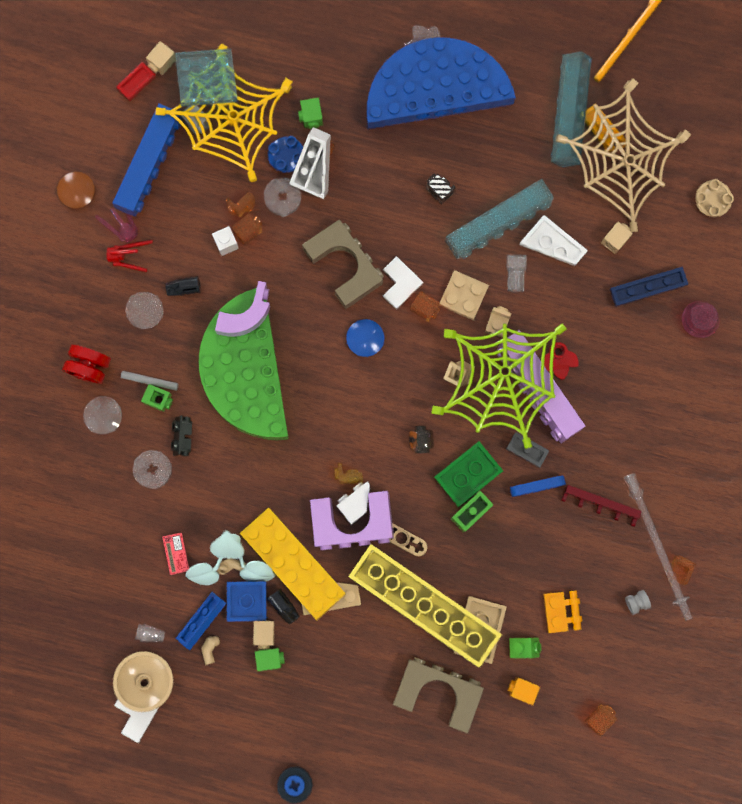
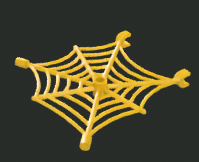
(233, 120)

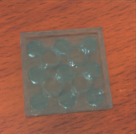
(206, 77)

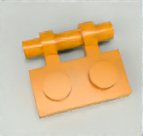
(556, 611)

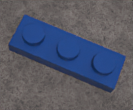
(201, 620)

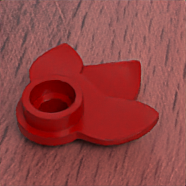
(561, 362)

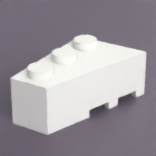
(313, 164)

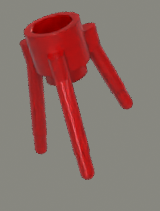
(117, 253)

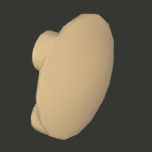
(713, 198)

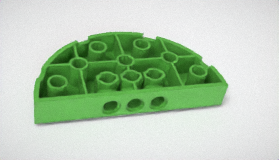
(243, 375)

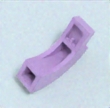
(246, 322)

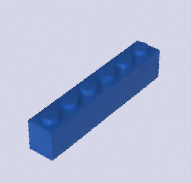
(146, 163)

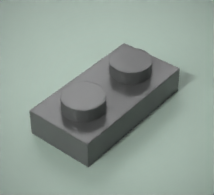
(533, 455)

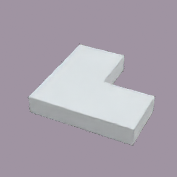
(405, 282)
(137, 722)

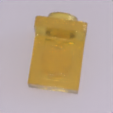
(352, 476)

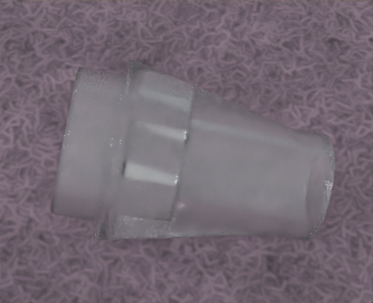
(148, 633)

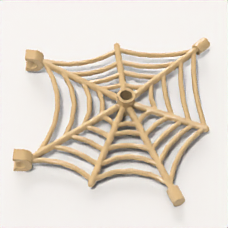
(681, 138)

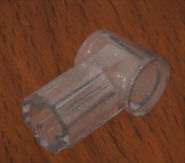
(516, 268)

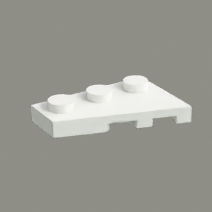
(553, 242)

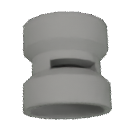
(638, 602)

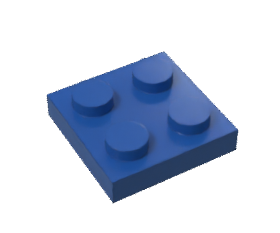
(246, 601)

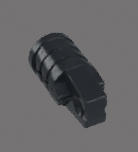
(183, 286)
(283, 606)

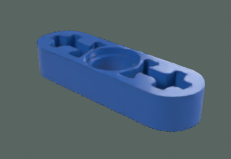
(537, 486)

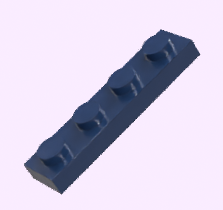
(649, 286)

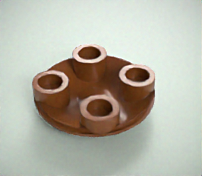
(75, 190)

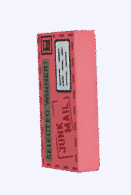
(176, 553)

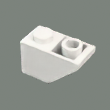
(355, 505)

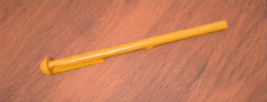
(623, 44)

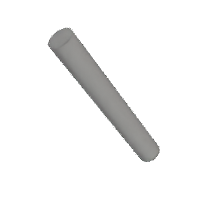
(149, 380)

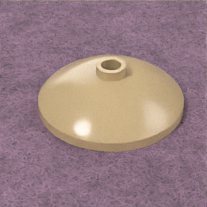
(129, 677)

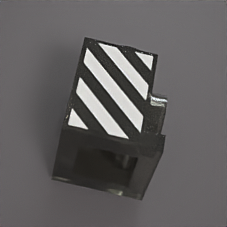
(440, 188)

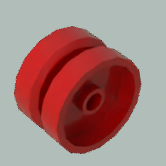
(86, 364)

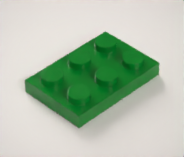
(468, 474)

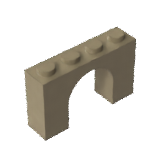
(338, 238)
(466, 693)

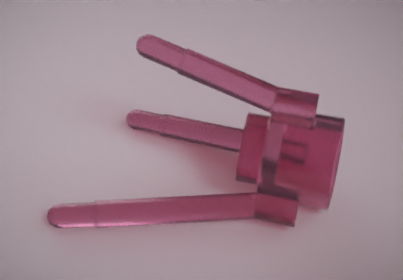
(127, 231)

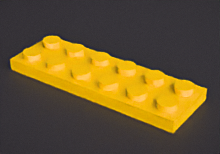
(293, 564)

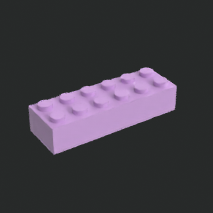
(557, 411)

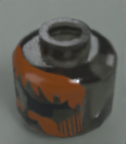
(421, 439)

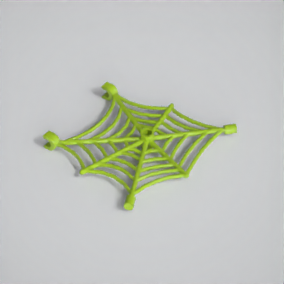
(451, 334)

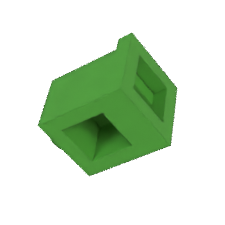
(152, 394)

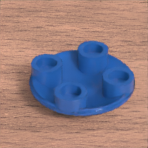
(284, 153)
(365, 338)

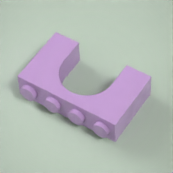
(378, 528)

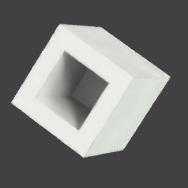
(225, 241)

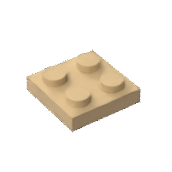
(463, 295)

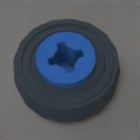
(299, 780)

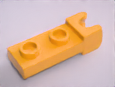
(589, 119)

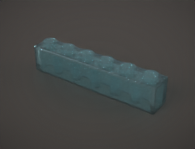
(571, 106)
(500, 218)

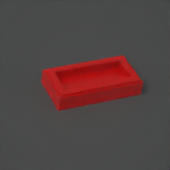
(135, 81)

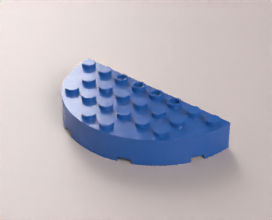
(436, 81)

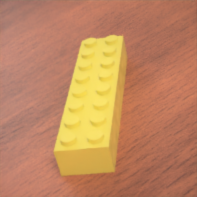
(425, 605)

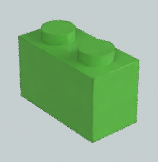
(472, 511)

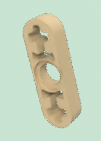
(411, 550)

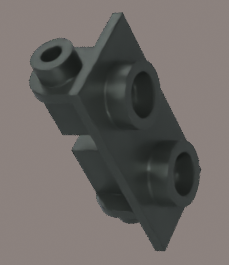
(180, 443)

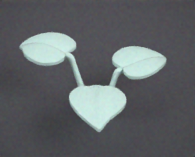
(229, 547)

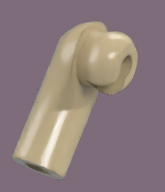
(229, 564)
(208, 647)

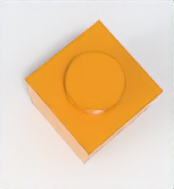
(523, 690)

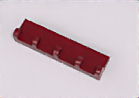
(601, 502)

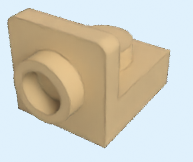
(497, 318)

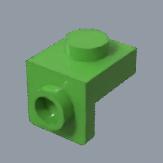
(525, 647)

